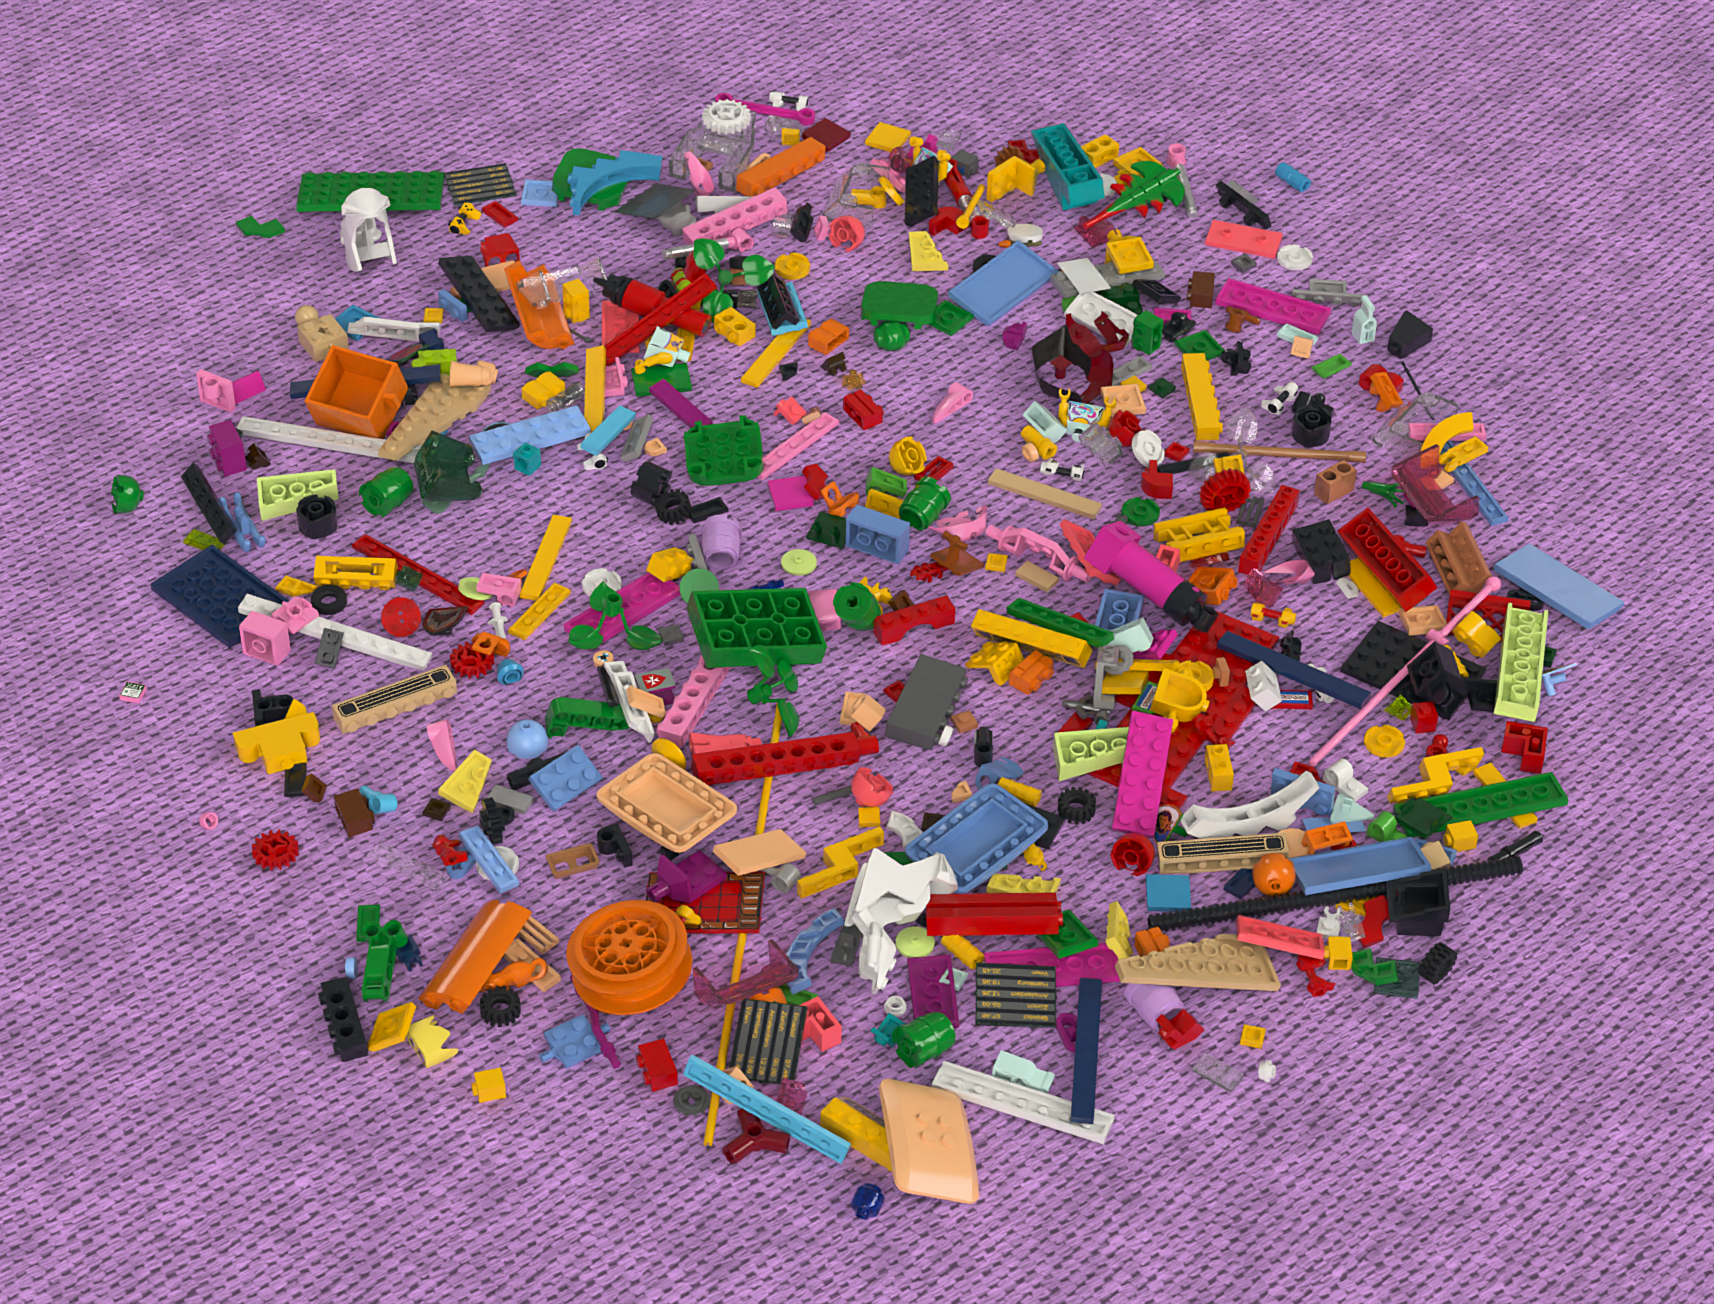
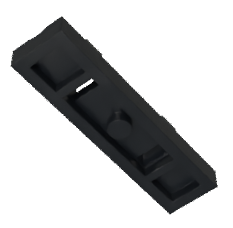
(1253, 213)

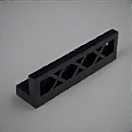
(781, 298)

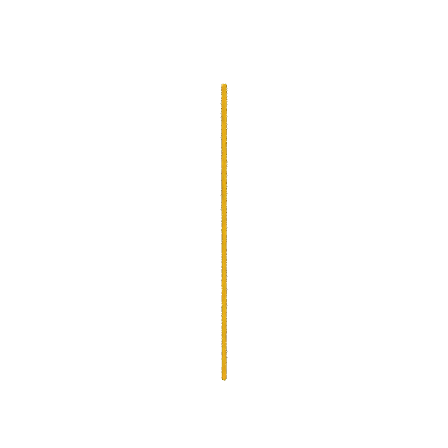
(739, 952)

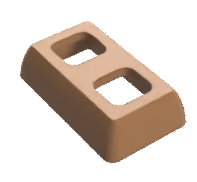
(570, 856)

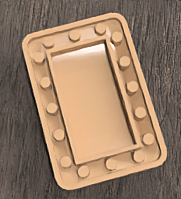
(666, 803)
(929, 1141)

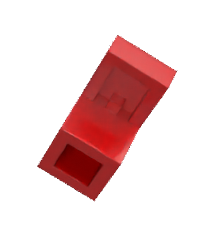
(947, 220)
(1156, 484)
(1180, 1029)

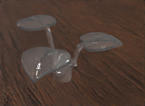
(1240, 427)

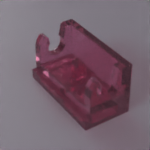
(791, 1097)

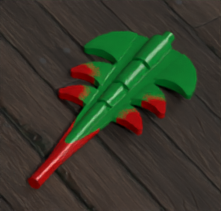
(1156, 182)

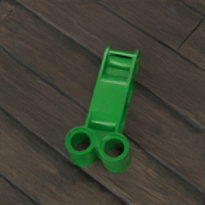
(381, 957)

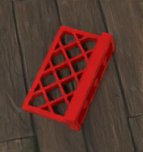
(1488, 606)

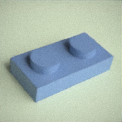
(452, 305)

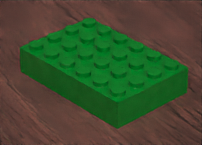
(737, 620)

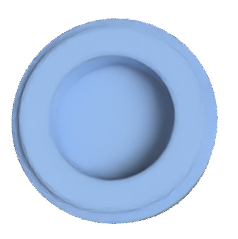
(351, 968)

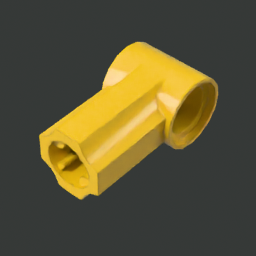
(874, 197)

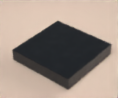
(1156, 291)

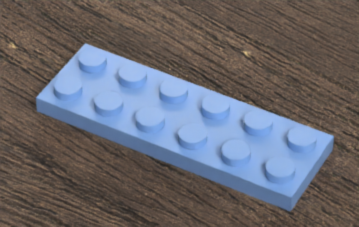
(536, 431)

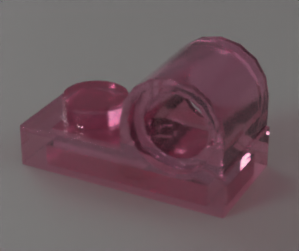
(1261, 589)

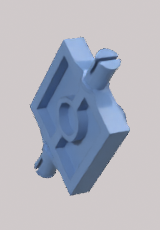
(572, 1042)

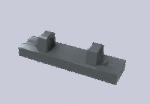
(847, 945)

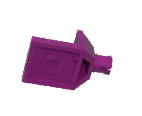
(686, 879)

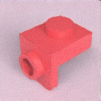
(790, 410)

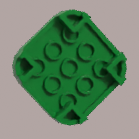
(579, 157)
(899, 303)
(724, 452)

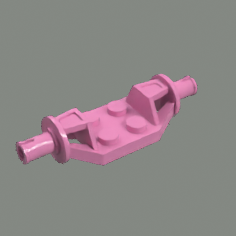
(1023, 538)

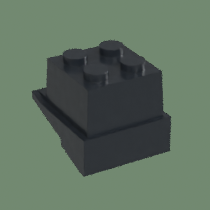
(1419, 903)

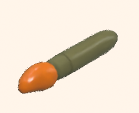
(1006, 243)

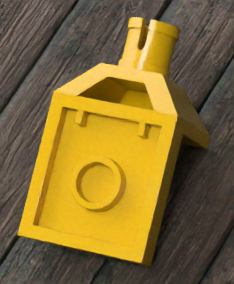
(1013, 174)
(1127, 253)

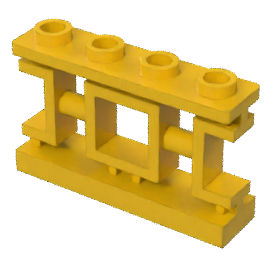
(1216, 536)

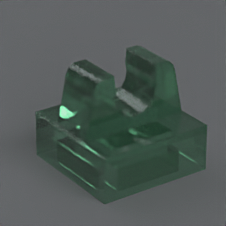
(408, 578)

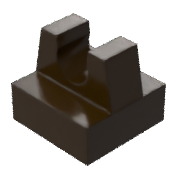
(834, 362)
(257, 457)

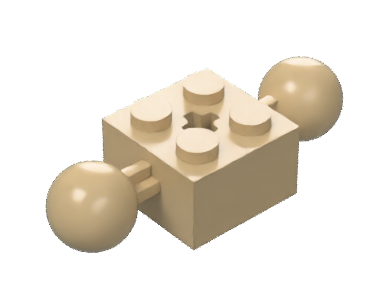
(318, 333)

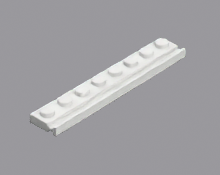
(1020, 1101)

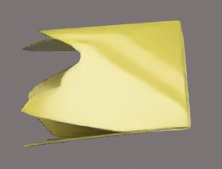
(429, 1041)

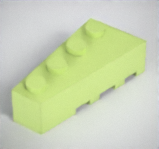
(282, 493)
(1088, 750)

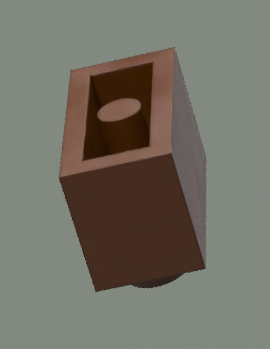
(1201, 289)
(353, 812)

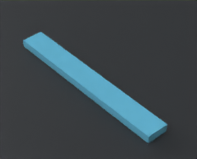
(766, 1109)

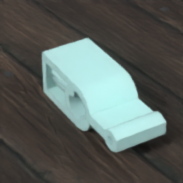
(1364, 323)
(1022, 1072)

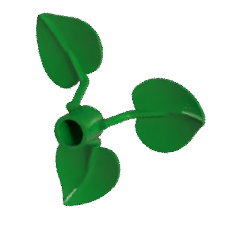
(709, 253)
(610, 602)
(762, 692)

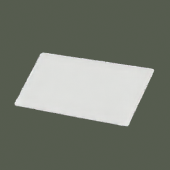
(1084, 275)

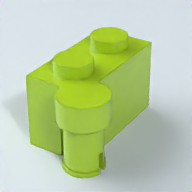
(435, 357)

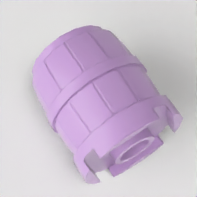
(721, 542)
(1153, 1001)

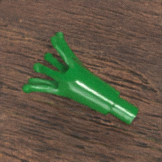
(1384, 490)

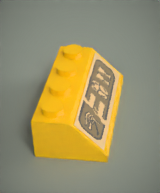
(859, 1127)

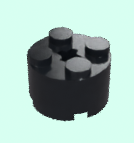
(1311, 426)
(651, 482)
(316, 516)

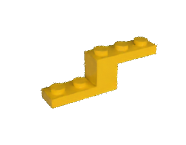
(1436, 775)
(840, 862)

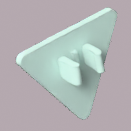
(1348, 811)

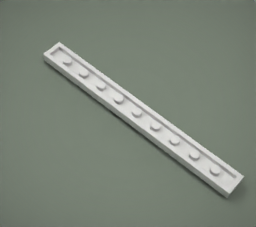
(316, 437)
(352, 638)

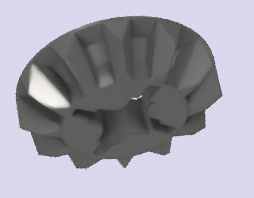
(698, 1094)

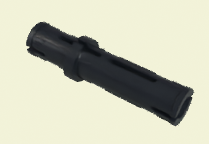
(1519, 847)

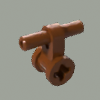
(1237, 317)

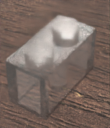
(1101, 444)

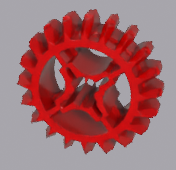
(1225, 490)

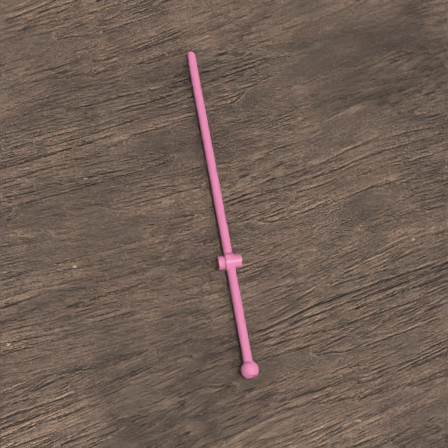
(1492, 584)

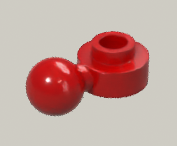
(1438, 746)

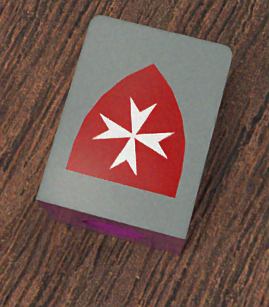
(658, 683)

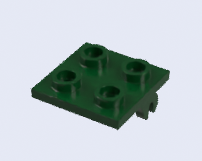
(828, 530)

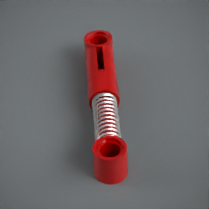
(962, 196)

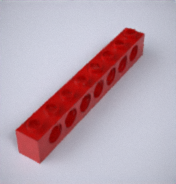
(776, 758)

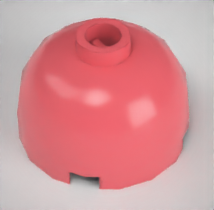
(845, 229)
(870, 789)

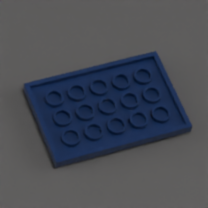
(210, 591)

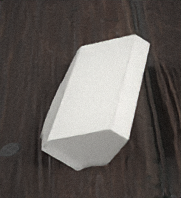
(1343, 582)

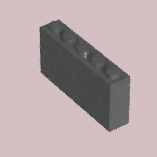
(926, 702)

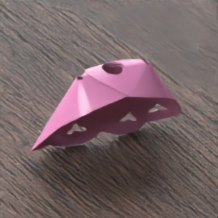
(699, 175)
(964, 527)
(1291, 567)

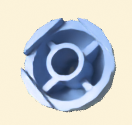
(527, 739)

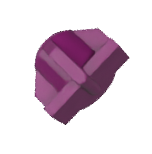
(1014, 335)

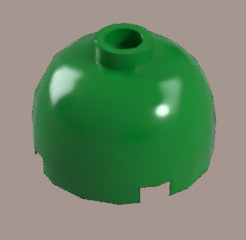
(125, 494)

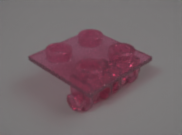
(1096, 234)

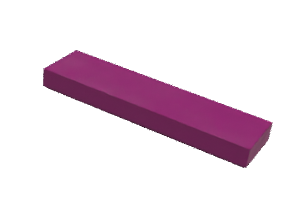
(678, 404)

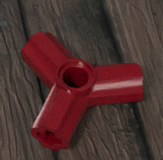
(754, 1139)

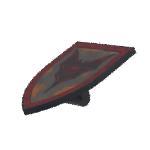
(442, 620)

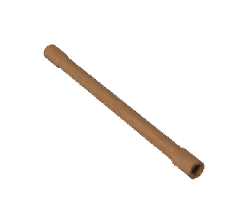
(1350, 456)

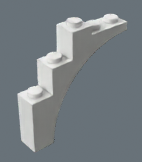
(1273, 811)

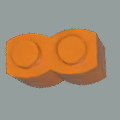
(828, 336)

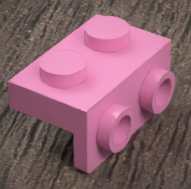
(615, 380)

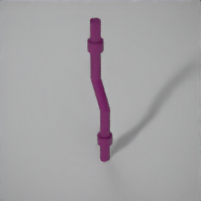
(606, 1048)

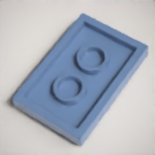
(565, 778)
(1320, 802)

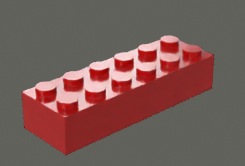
(1387, 559)

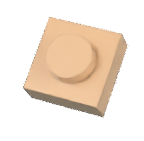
(1302, 347)

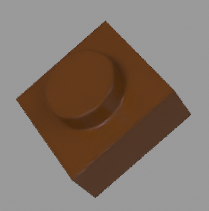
(900, 601)
(314, 788)

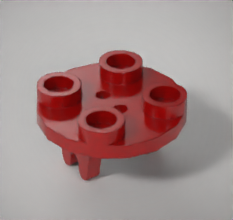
(410, 615)

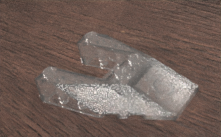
(735, 146)

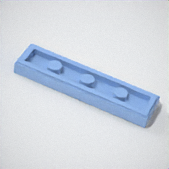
(489, 859)

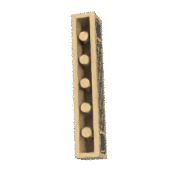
(394, 699)
(1218, 853)

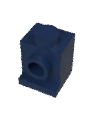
(430, 337)

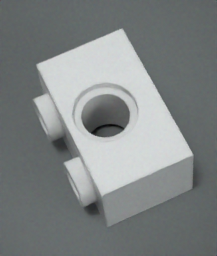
(1263, 686)

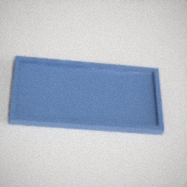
(1002, 283)
(1558, 586)
(1359, 865)

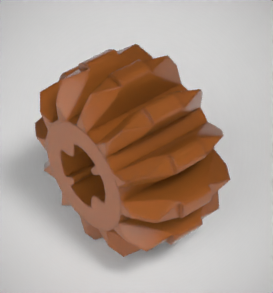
(1007, 153)

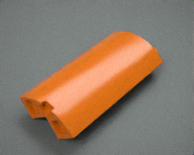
(542, 326)
(475, 955)

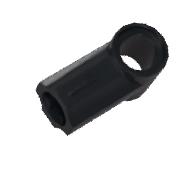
(983, 746)

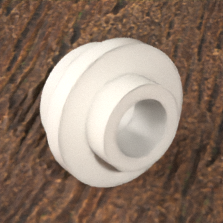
(895, 1001)
(1266, 1071)

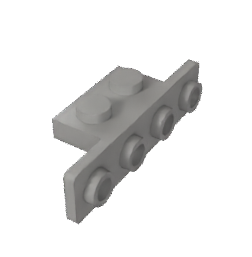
(1328, 291)

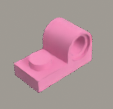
(504, 587)

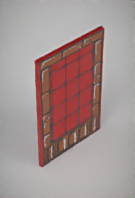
(727, 908)

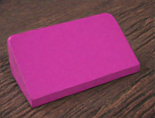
(248, 386)

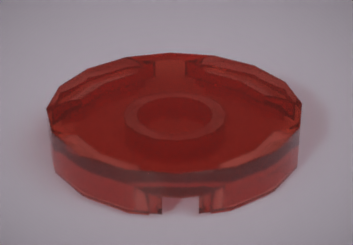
(1216, 558)

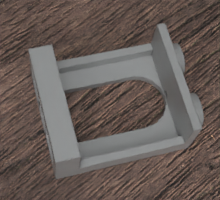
(1107, 656)

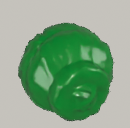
(891, 335)

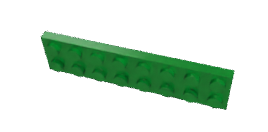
(1497, 800)

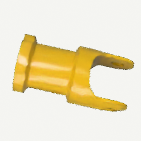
(1034, 856)

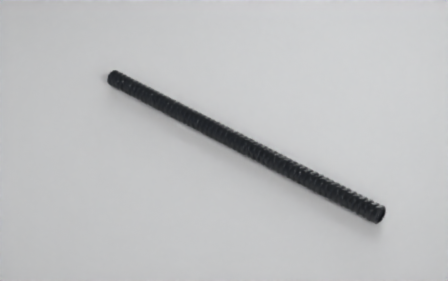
(1300, 900)

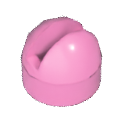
(209, 816)

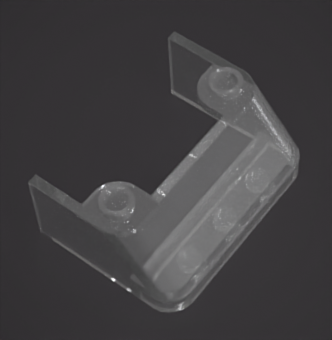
(843, 203)
(547, 288)
(1393, 433)

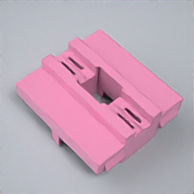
(296, 614)

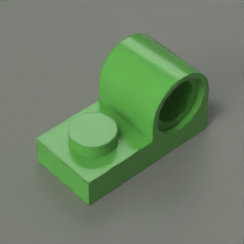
(884, 481)
(1384, 828)

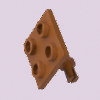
(956, 557)

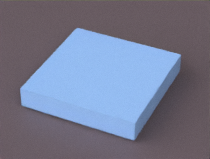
(538, 193)

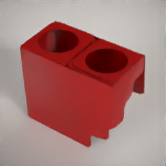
(496, 245)

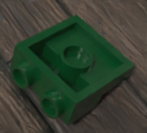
(1125, 296)

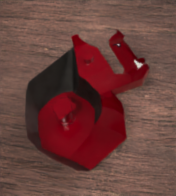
(1079, 347)

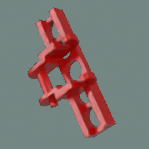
(927, 570)

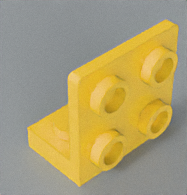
(998, 658)

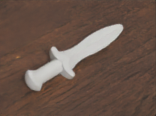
(497, 620)

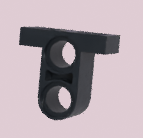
(270, 708)

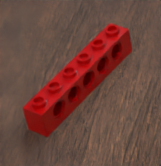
(1269, 529)

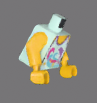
(921, 154)
(662, 349)
(1080, 416)

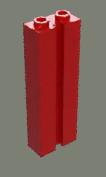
(993, 914)

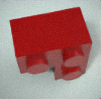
(1527, 742)

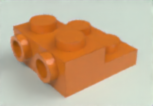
(1214, 583)

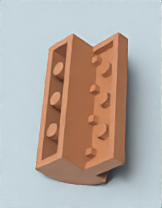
(1458, 559)

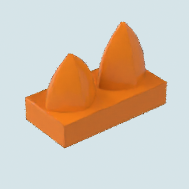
(1383, 386)

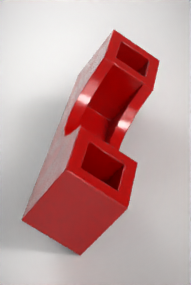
(893, 625)

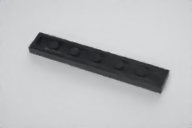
(208, 503)

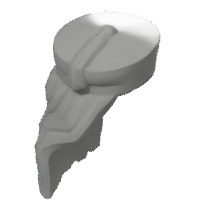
(676, 218)

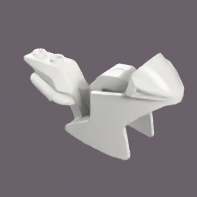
(360, 229)
(891, 894)

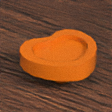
(519, 574)

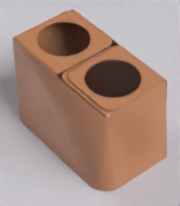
(1340, 479)

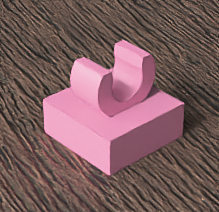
(822, 228)

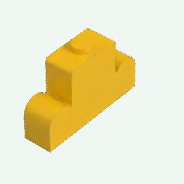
(278, 742)

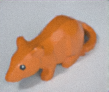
(516, 974)

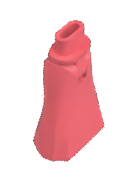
(706, 743)

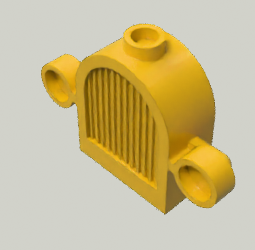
(1179, 696)

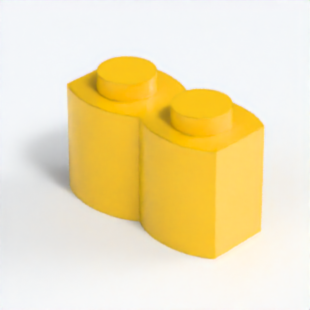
(544, 387)
(1476, 634)

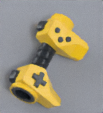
(466, 211)

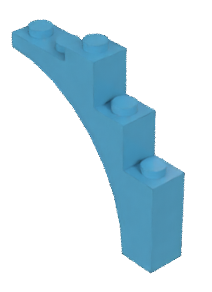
(606, 172)

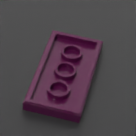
(928, 992)

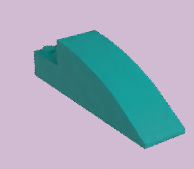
(1067, 167)

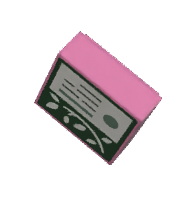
(132, 692)

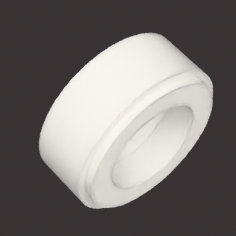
(946, 736)

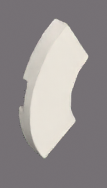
(903, 827)

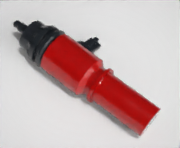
(644, 299)

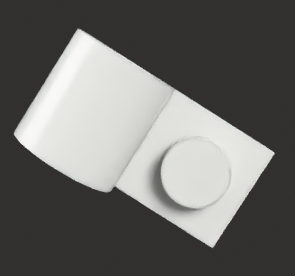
(1341, 776)

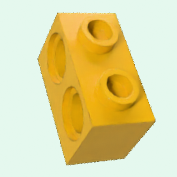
(1101, 150)
(734, 326)
(1219, 767)

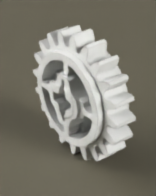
(726, 116)

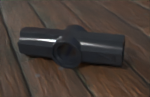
(519, 778)

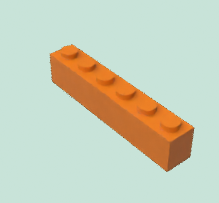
(780, 167)

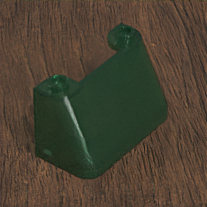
(443, 470)

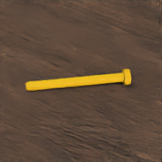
(963, 220)

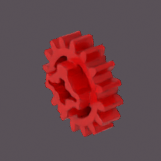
(469, 661)
(275, 850)

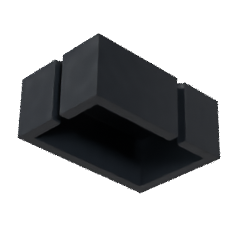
(1321, 547)

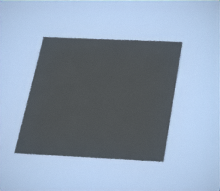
(654, 200)

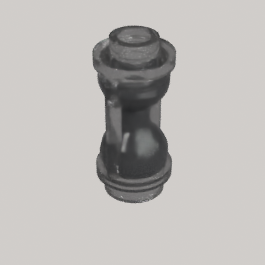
(572, 394)

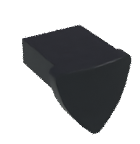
(1414, 517)

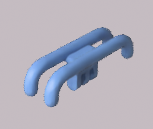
(243, 524)

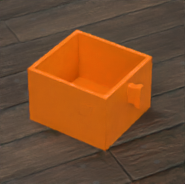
(356, 393)

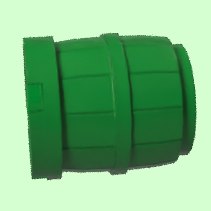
(386, 491)
(924, 503)
(856, 606)
(923, 1038)

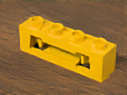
(355, 572)

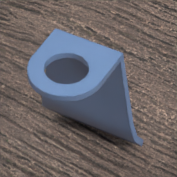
(998, 769)

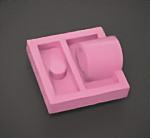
(216, 390)

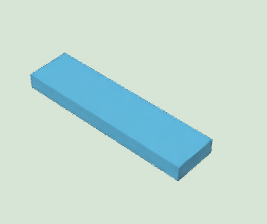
(608, 430)

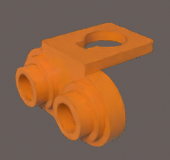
(839, 506)
(497, 644)

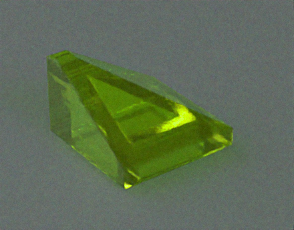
(1398, 707)

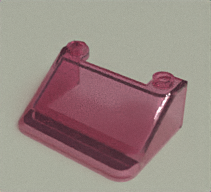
(1417, 480)
(778, 972)

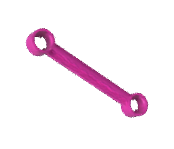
(776, 111)

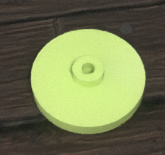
(799, 562)
(468, 588)
(914, 942)

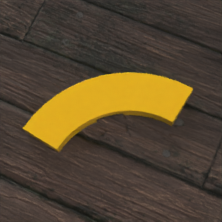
(1448, 429)

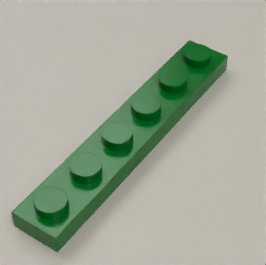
(1059, 622)

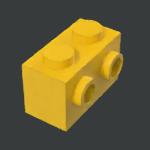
(575, 301)
(669, 564)

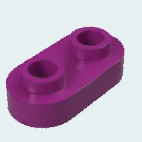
(1068, 1034)

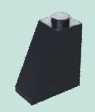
(1409, 335)

